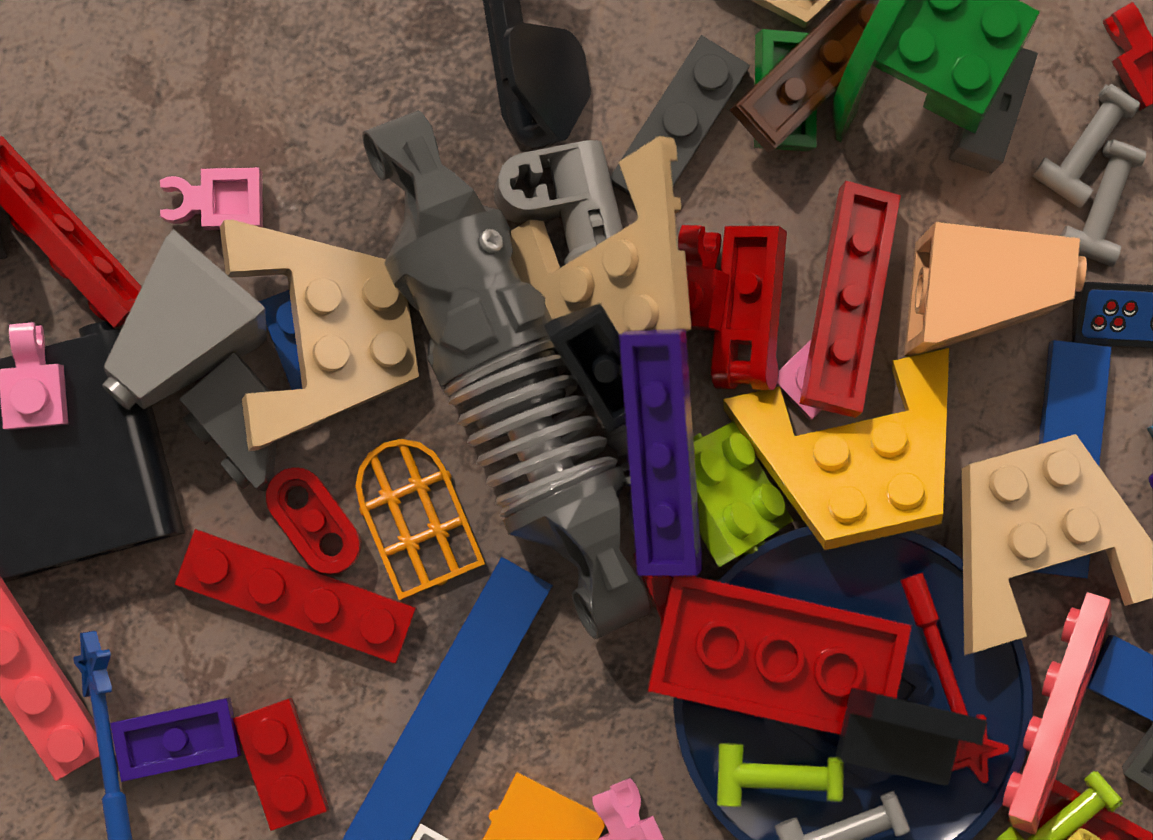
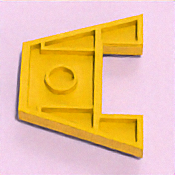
(862, 475)

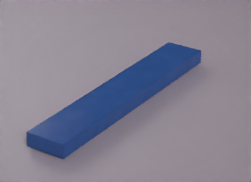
(450, 705)

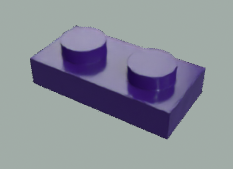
(175, 739)

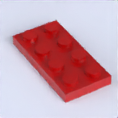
(772, 653)

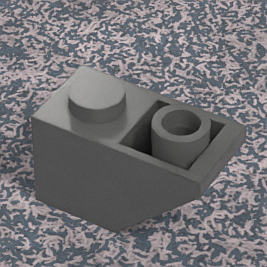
(219, 415)

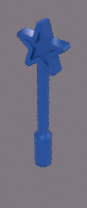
(96, 683)

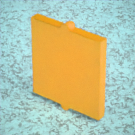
(541, 813)

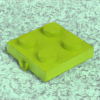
(734, 495)

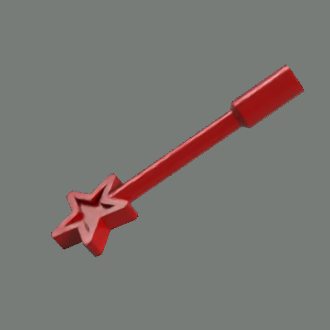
(926, 617)

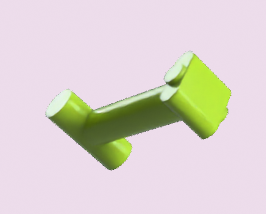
(735, 775)
(1076, 813)

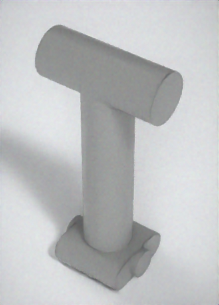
(1066, 178)
(1092, 237)
(853, 828)

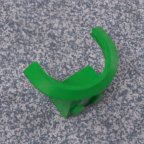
(941, 47)

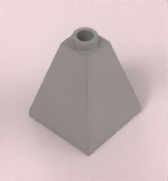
(181, 327)

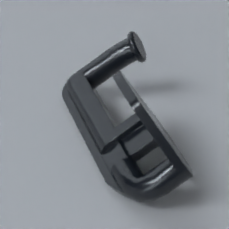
(537, 75)

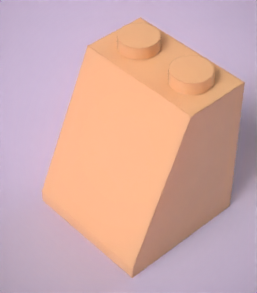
(985, 281)

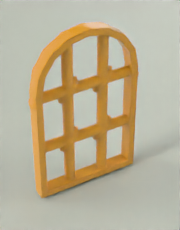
(436, 529)

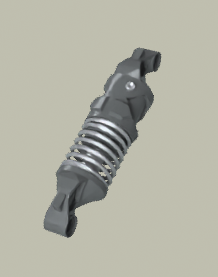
(503, 368)

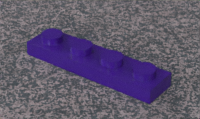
(661, 452)

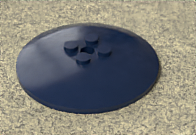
(866, 582)

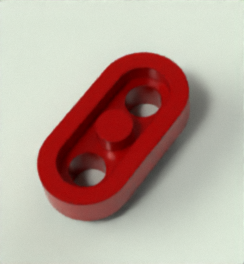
(314, 521)

